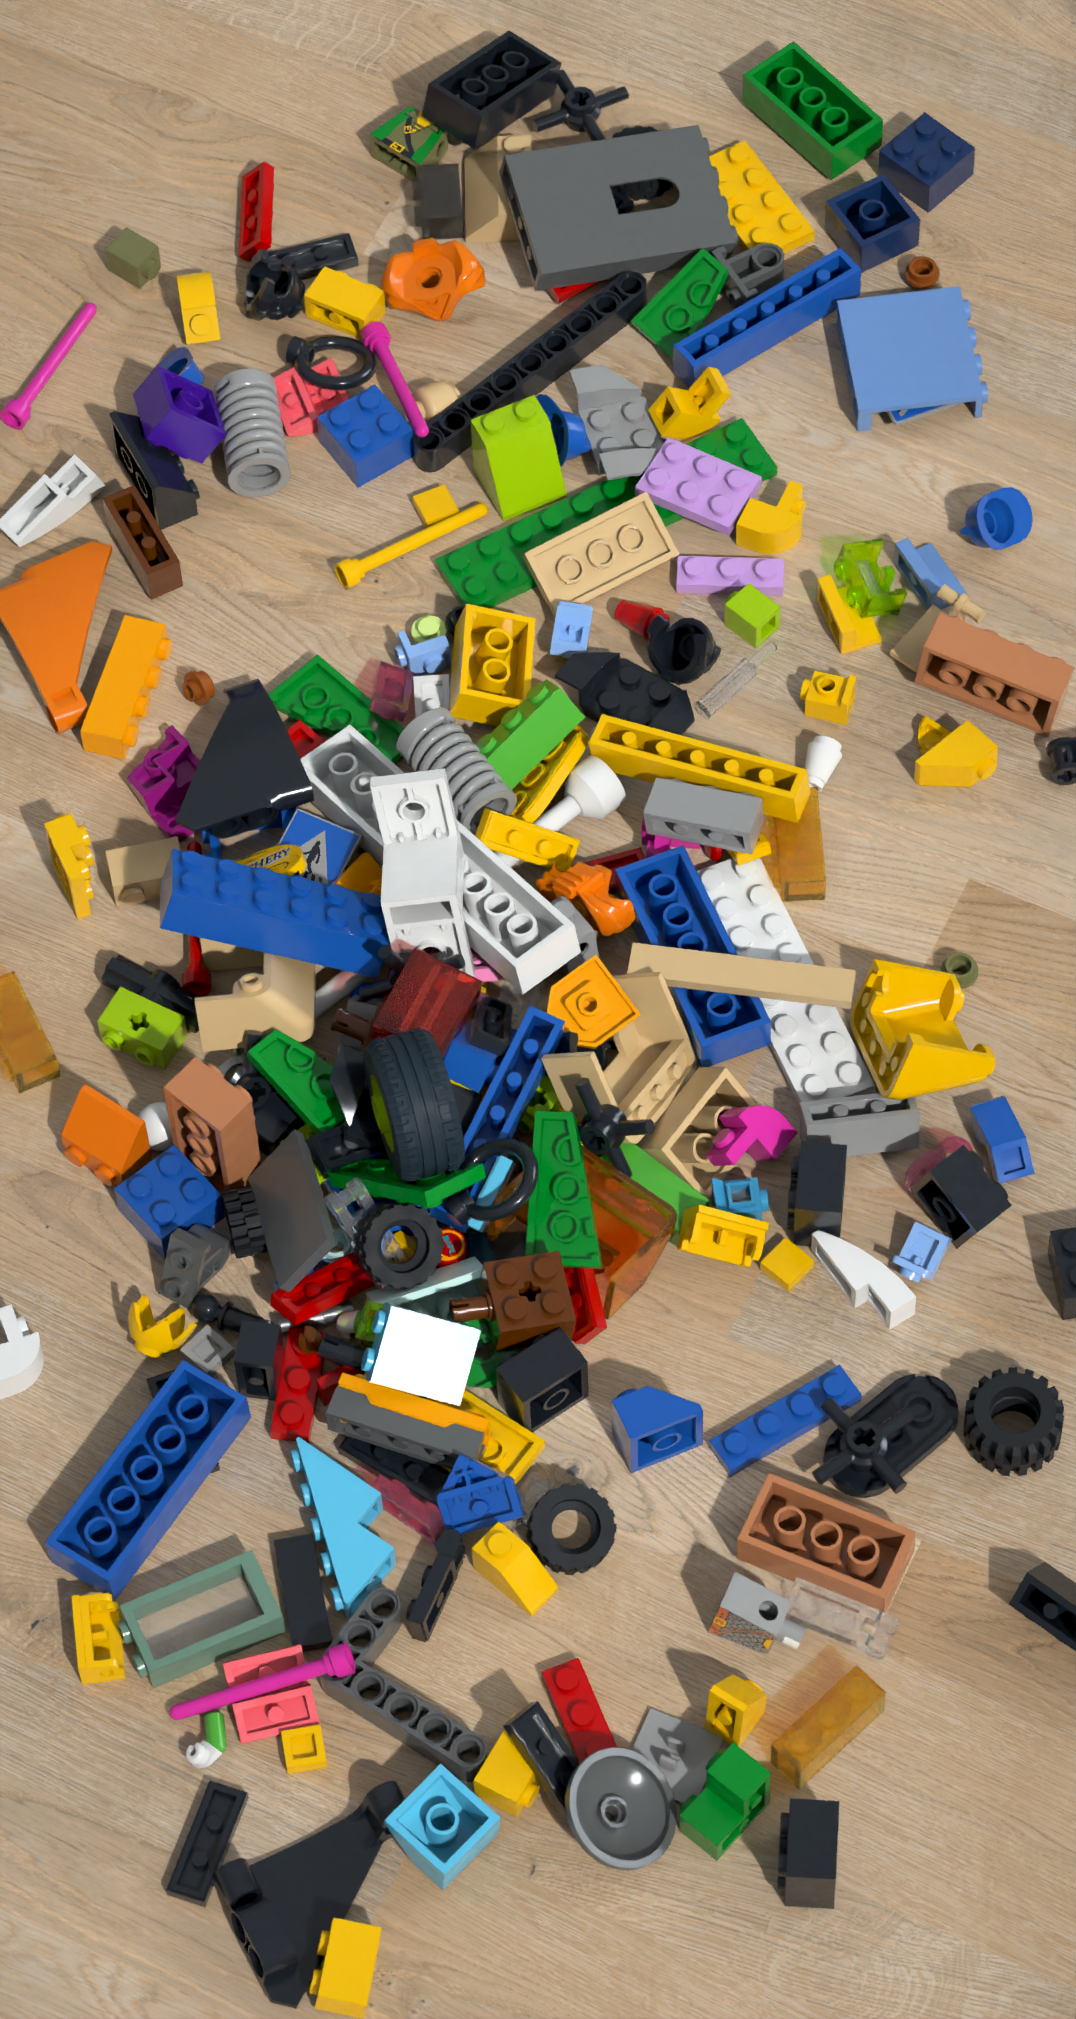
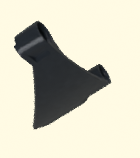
(245, 769)
(297, 1892)

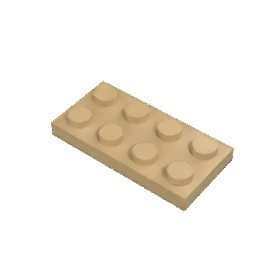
(601, 553)

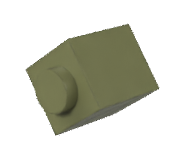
(133, 258)

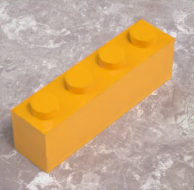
(125, 687)

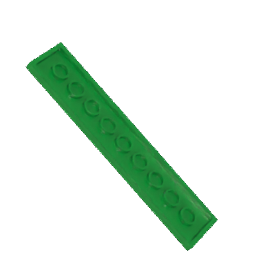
(493, 566)

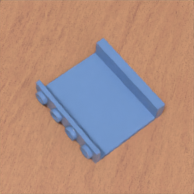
(909, 352)

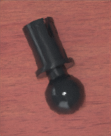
(207, 1309)

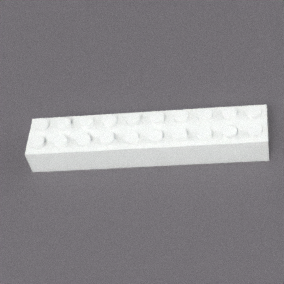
(501, 912)

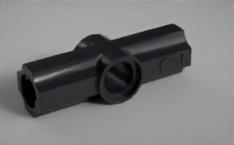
(154, 986)

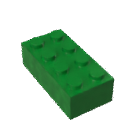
(812, 110)

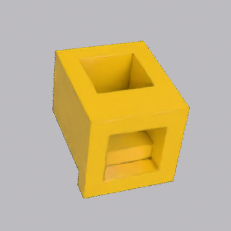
(829, 696)

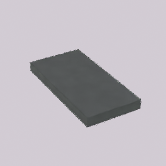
(292, 1211)

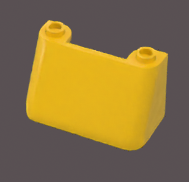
(910, 1032)

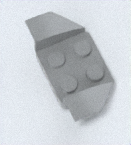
(615, 422)

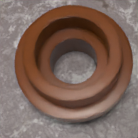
(925, 266)
(198, 687)

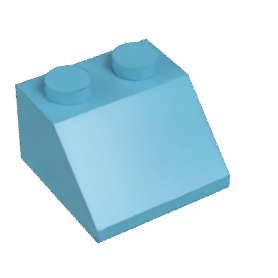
(442, 1826)

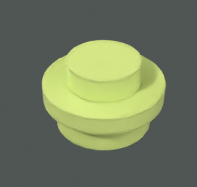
(427, 628)

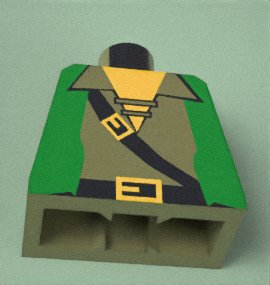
(408, 143)

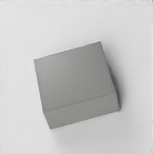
(207, 1351)

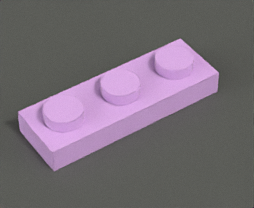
(729, 574)

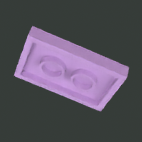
(698, 486)

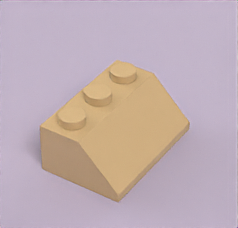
(486, 204)
(690, 1125)

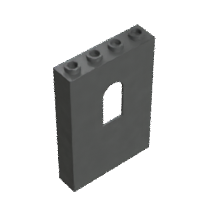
(572, 222)

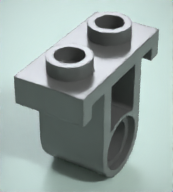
(751, 271)
(192, 1262)

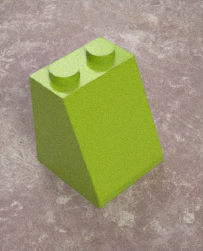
(517, 458)

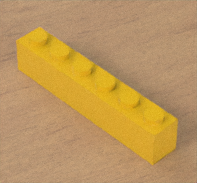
(653, 753)

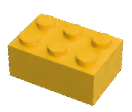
(490, 664)

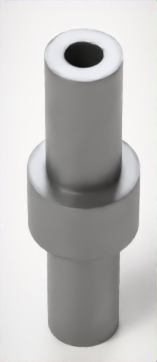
(318, 1320)

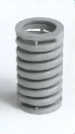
(255, 437)
(469, 775)

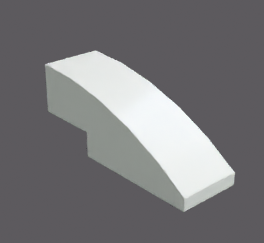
(51, 502)
(864, 1278)

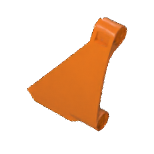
(50, 622)

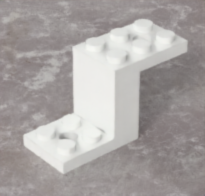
(421, 865)

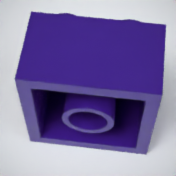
(179, 414)

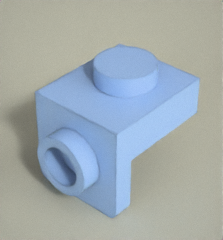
(571, 629)
(423, 657)
(922, 1253)

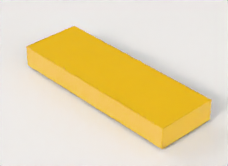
(526, 840)

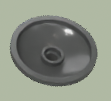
(638, 1804)

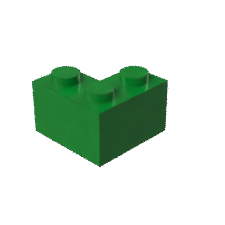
(731, 1801)

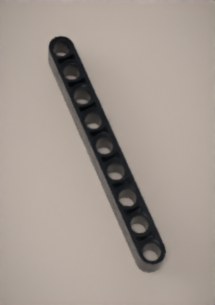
(533, 368)

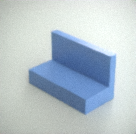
(925, 572)

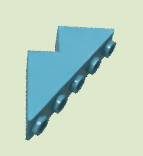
(343, 1513)

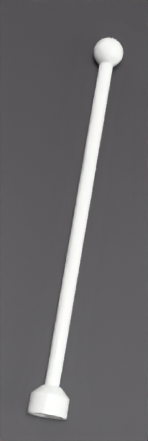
(589, 791)

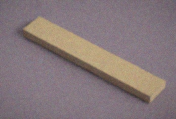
(745, 975)

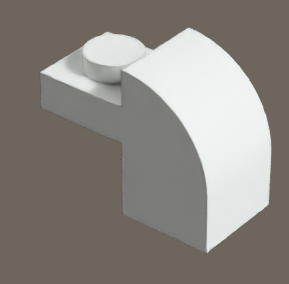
(20, 1356)

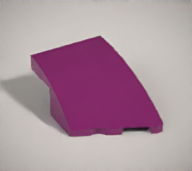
(164, 781)

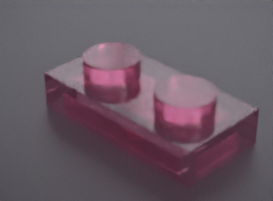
(391, 692)
(419, 1516)

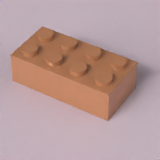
(994, 673)
(213, 1125)
(825, 1543)

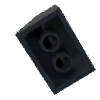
(153, 472)

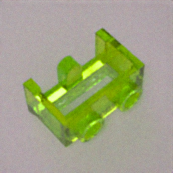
(867, 582)

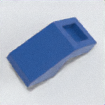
(1003, 1137)

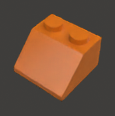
(105, 1138)

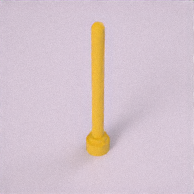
(351, 571)

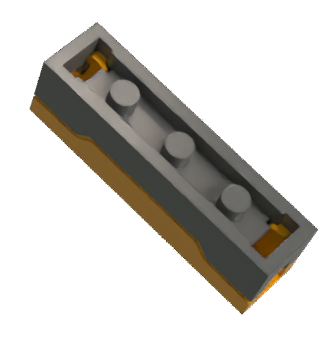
(406, 1422)

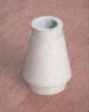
(821, 760)

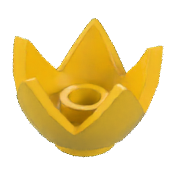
(160, 1336)

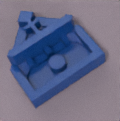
(478, 1497)

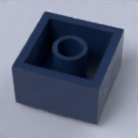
(926, 162)
(872, 222)

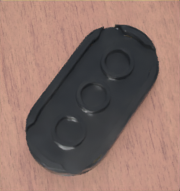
(934, 1422)

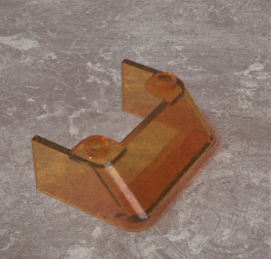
(627, 1223)

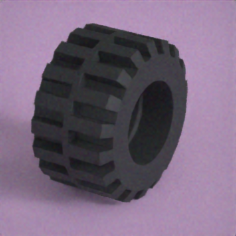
(1013, 1393)

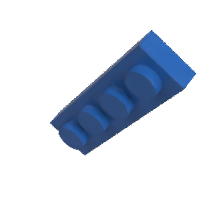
(782, 1421)

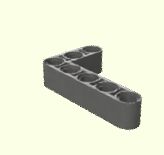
(395, 1698)

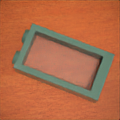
(200, 1619)

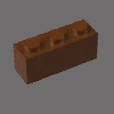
(142, 542)

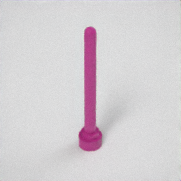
(378, 340)
(17, 411)
(336, 1662)

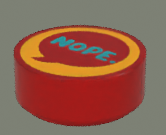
(454, 1247)

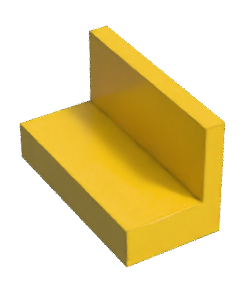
(845, 623)

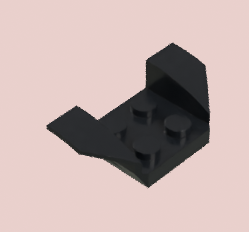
(626, 692)
(354, 1100)

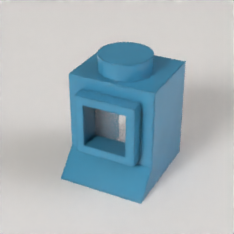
(740, 1197)

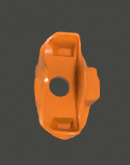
(443, 269)
(588, 892)

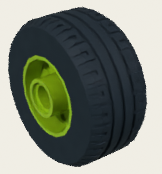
(414, 1104)

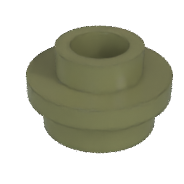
(962, 962)

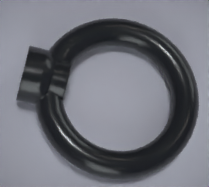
(302, 353)
(464, 1206)

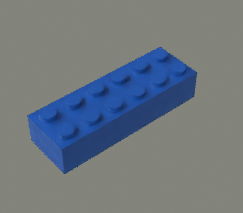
(272, 912)
(678, 913)
(148, 1479)

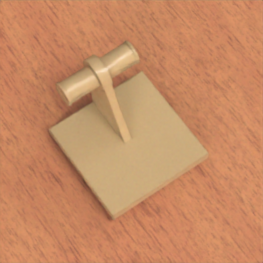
(910, 647)

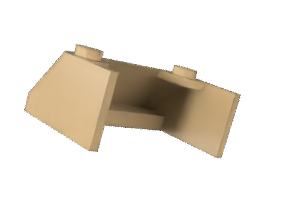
(273, 1000)
(651, 1060)

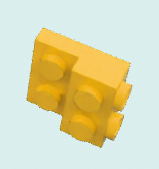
(71, 860)

